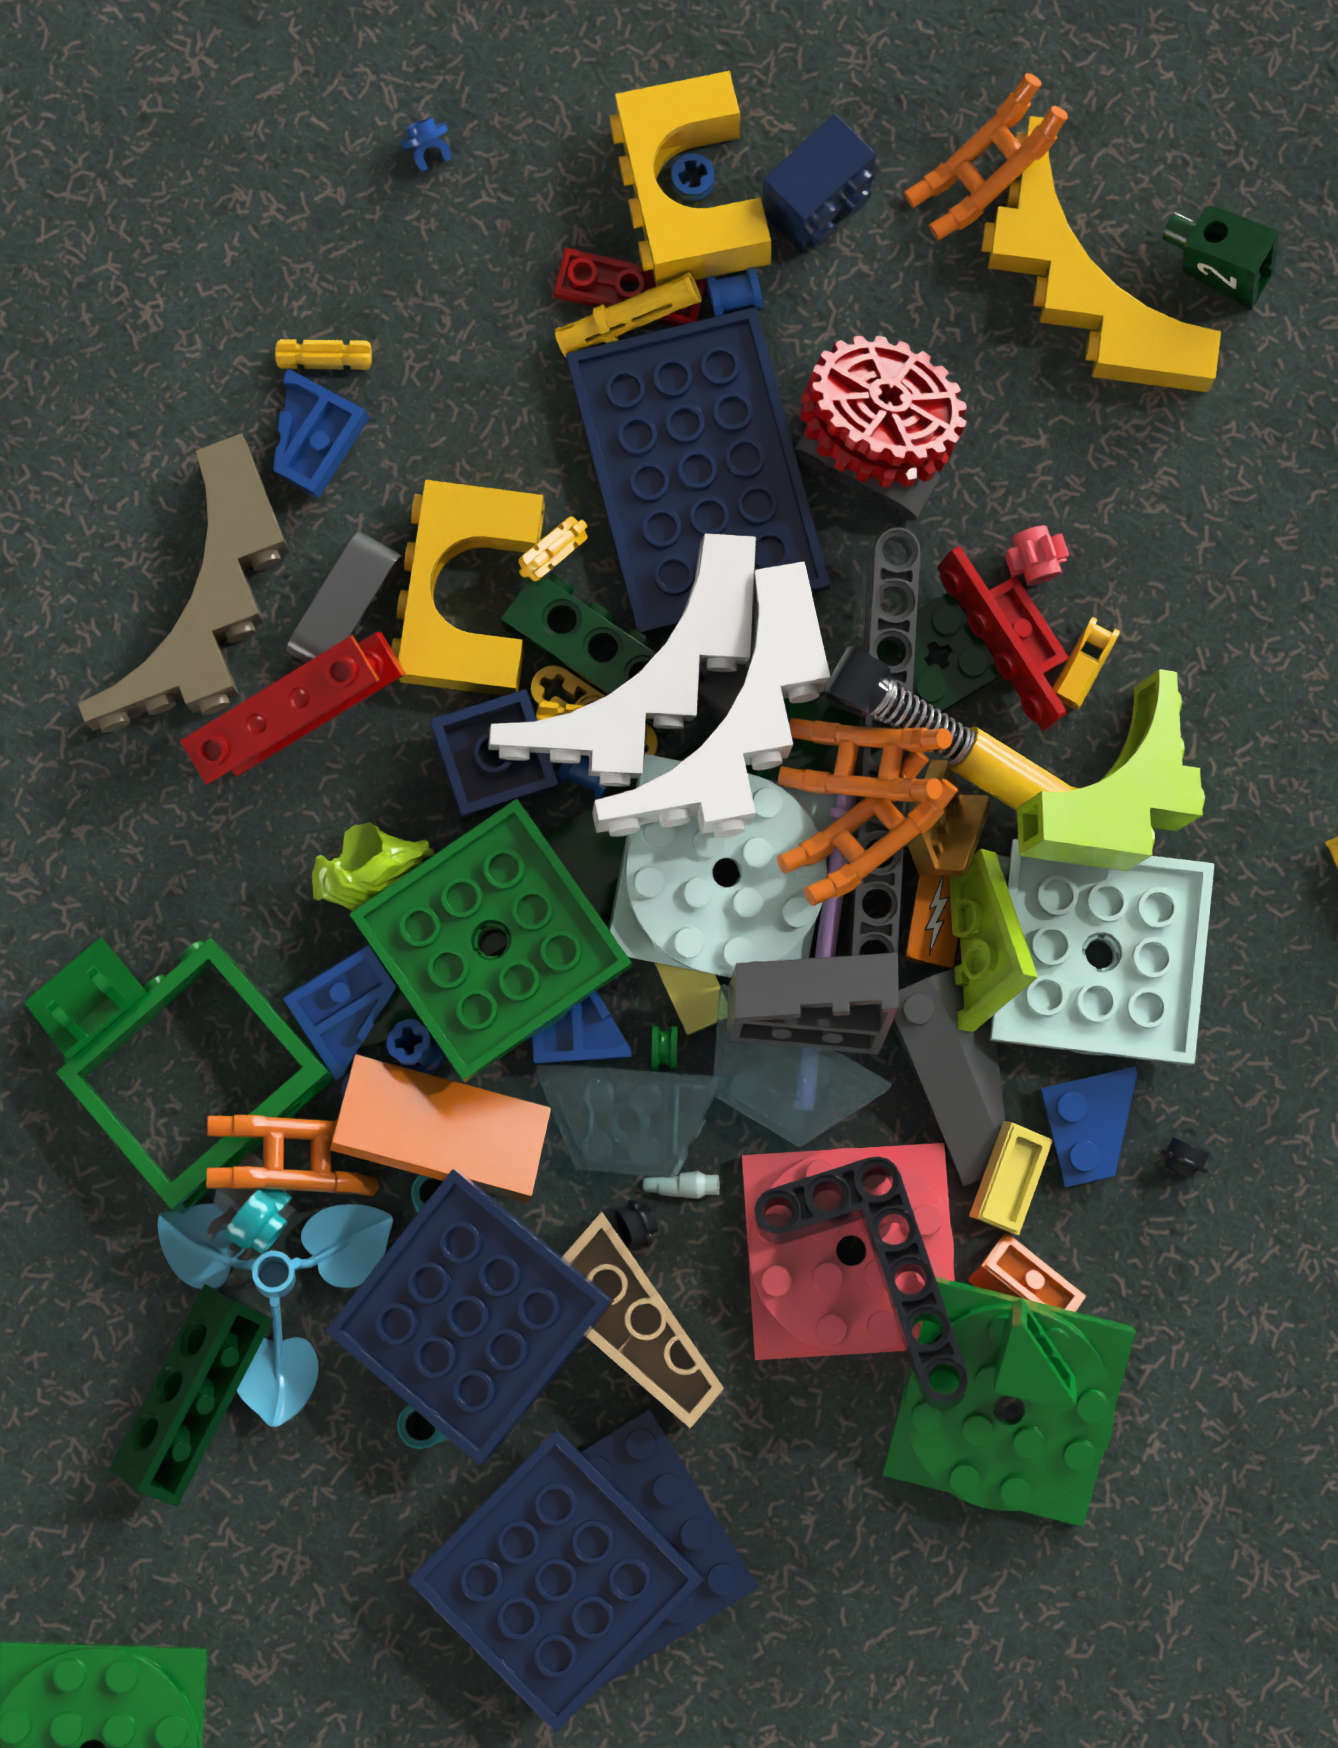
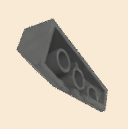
(953, 1071)

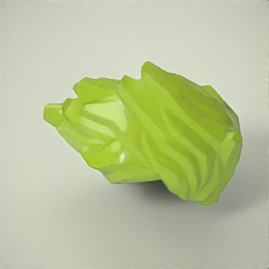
(366, 866)

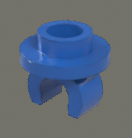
(423, 135)

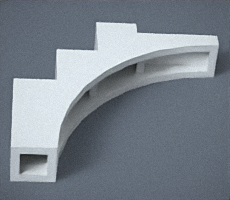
(612, 729)
(714, 780)

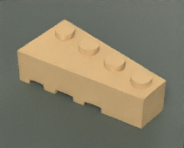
(640, 1327)

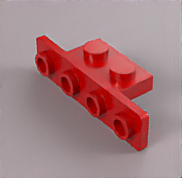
(1013, 632)

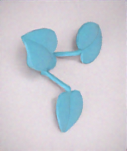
(344, 1244)

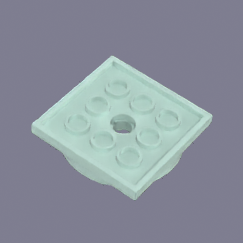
(680, 917)
(1158, 939)

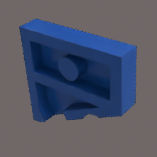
(314, 434)
(342, 1006)
(581, 1035)
(1089, 1124)

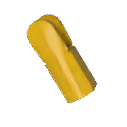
(1082, 669)

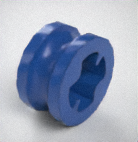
(702, 164)

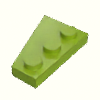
(991, 941)

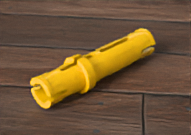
(610, 322)

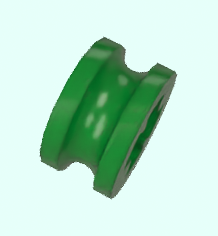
(664, 1048)

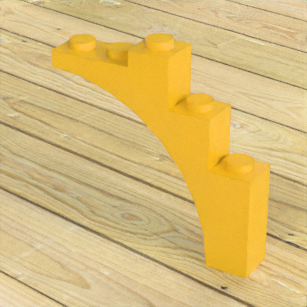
(1130, 337)

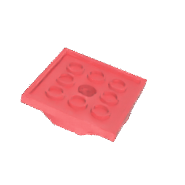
(802, 1291)

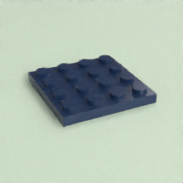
(469, 1316)
(658, 1485)
(556, 1580)

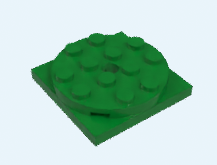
(484, 881)
(1030, 1463)
(101, 1693)

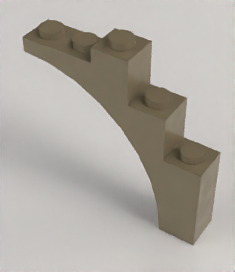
(222, 605)

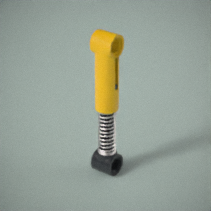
(865, 687)

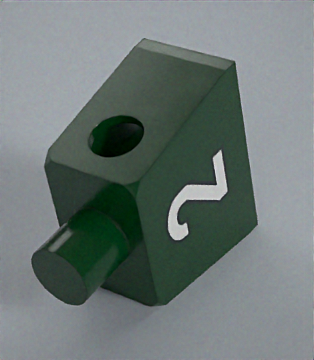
(1226, 252)

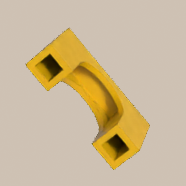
(682, 239)
(450, 522)

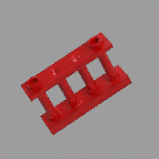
(293, 707)

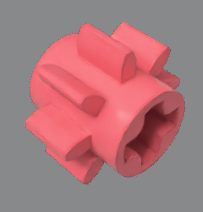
(1036, 555)

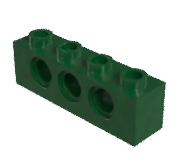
(542, 601)
(190, 1395)

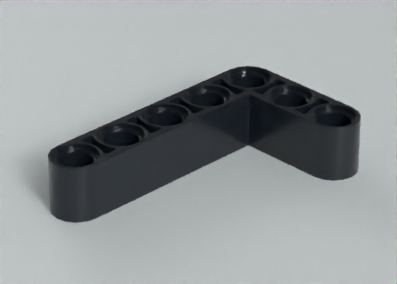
(891, 1259)

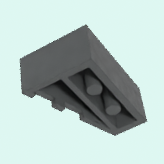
(815, 1002)

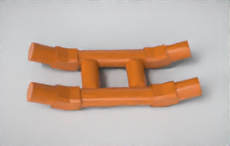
(961, 165)
(849, 739)
(860, 860)
(272, 1173)

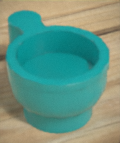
(259, 1220)

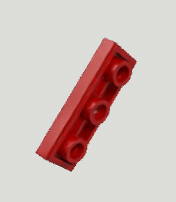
(599, 279)

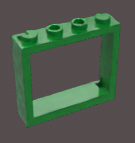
(229, 1150)

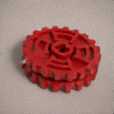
(882, 411)

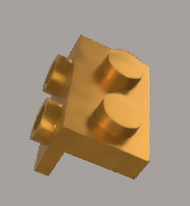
(952, 840)

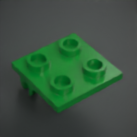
(85, 998)

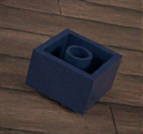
(819, 184)
(477, 775)

